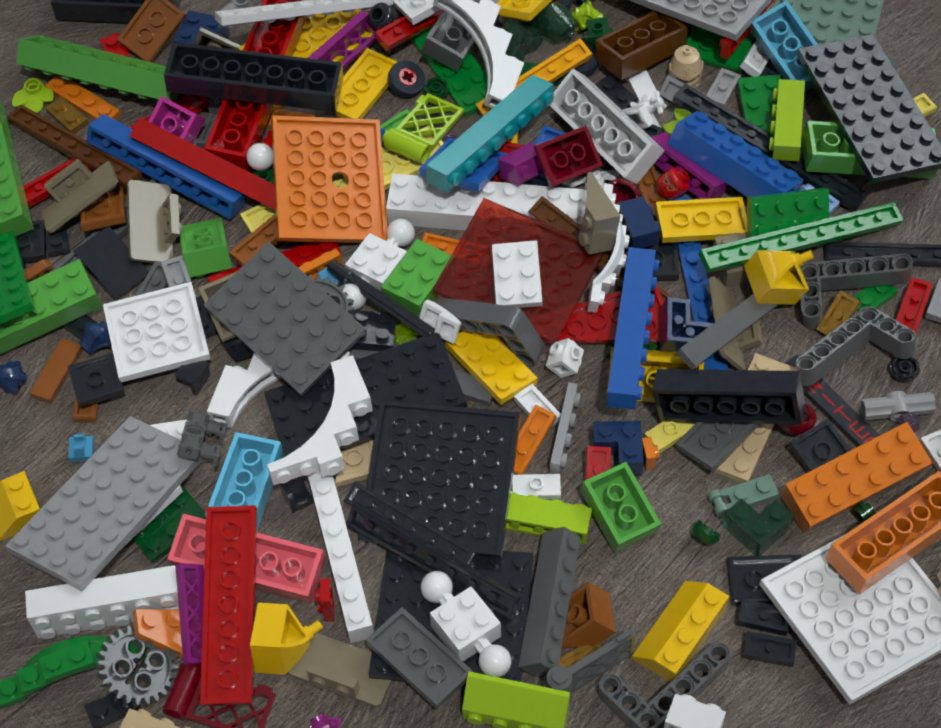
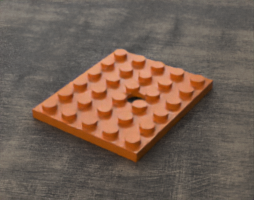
(304, 161)

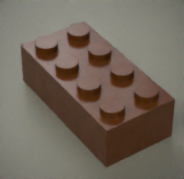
(640, 44)

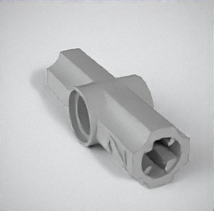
(897, 404)

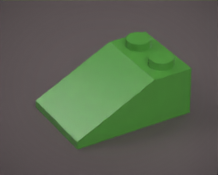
(205, 248)

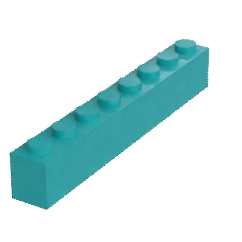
(489, 133)

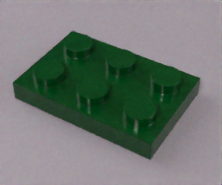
(158, 536)

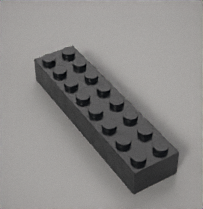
(254, 77)

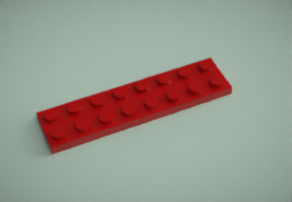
(228, 606)

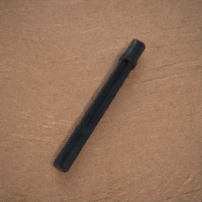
(347, 276)

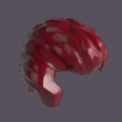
(624, 190)
(808, 422)

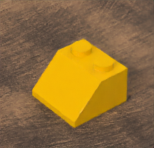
(17, 504)

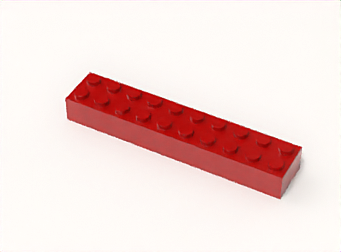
(243, 122)

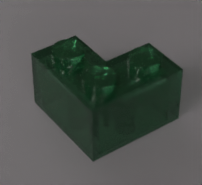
(524, 37)
(757, 530)

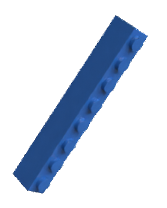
(116, 141)
(631, 329)

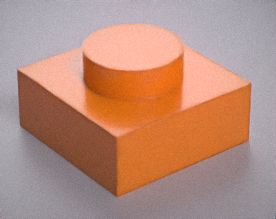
(650, 453)

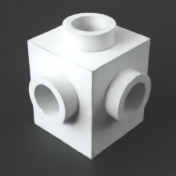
(564, 358)

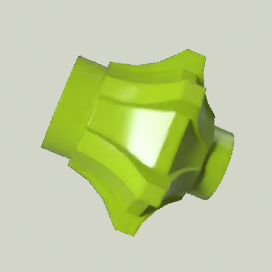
(583, 14)

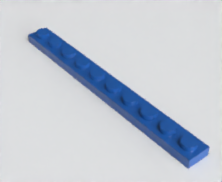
(697, 290)

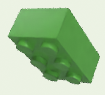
(416, 276)
(620, 507)

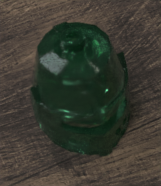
(556, 22)

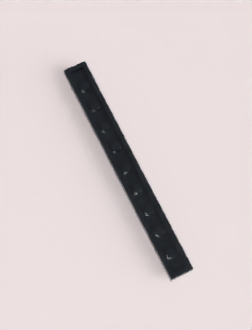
(839, 188)

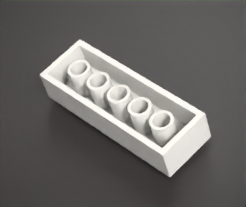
(612, 131)
(102, 603)

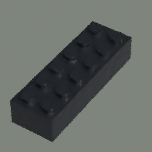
(99, 10)
(729, 396)

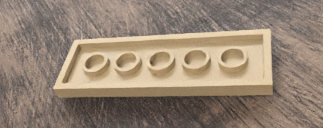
(744, 459)

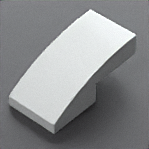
(441, 320)

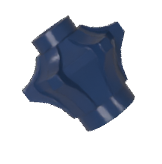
(95, 336)
(11, 376)

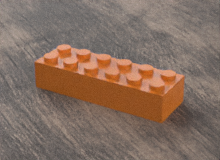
(855, 477)
(889, 536)

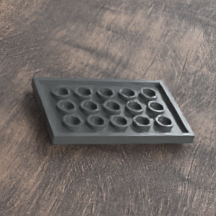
(285, 318)

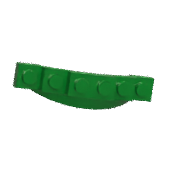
(53, 664)

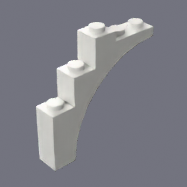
(493, 42)
(239, 387)
(338, 429)

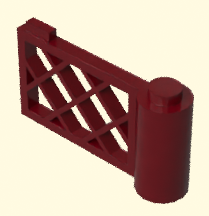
(185, 698)

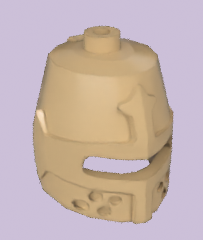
(687, 65)

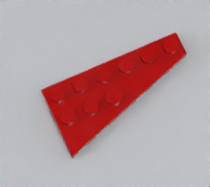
(601, 326)

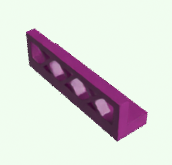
(345, 36)
(190, 601)

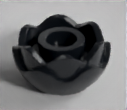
(905, 375)

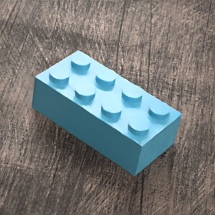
(780, 36)
(246, 474)

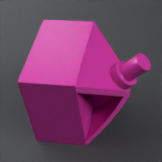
(177, 119)

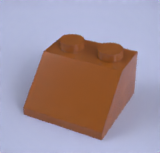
(588, 617)

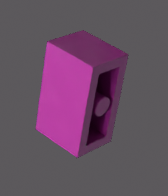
(520, 165)

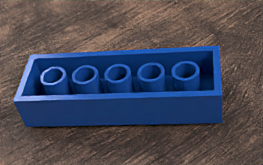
(731, 157)

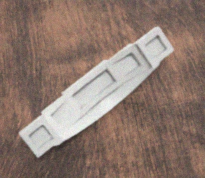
(618, 259)

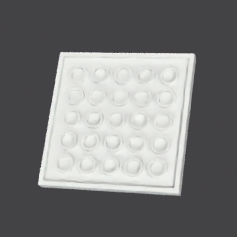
(854, 636)

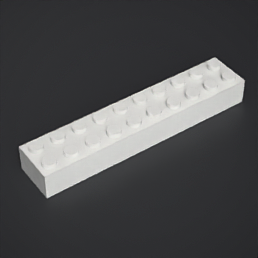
(432, 207)

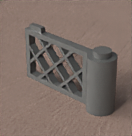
(593, 665)

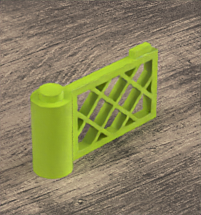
(411, 143)

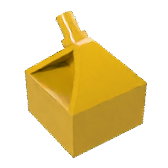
(777, 276)
(279, 638)

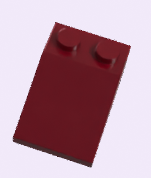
(568, 156)

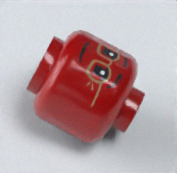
(673, 183)

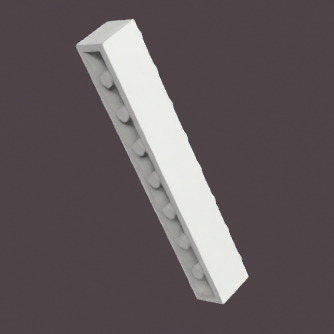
(341, 557)

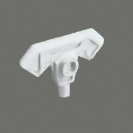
(601, 176)

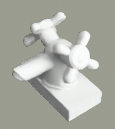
(643, 111)

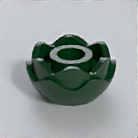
(436, 87)
(705, 533)

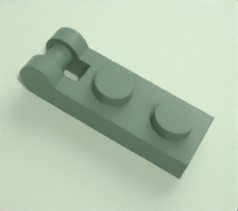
(752, 492)

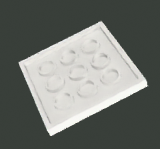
(156, 332)

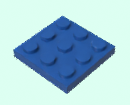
(480, 175)

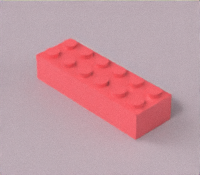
(280, 564)

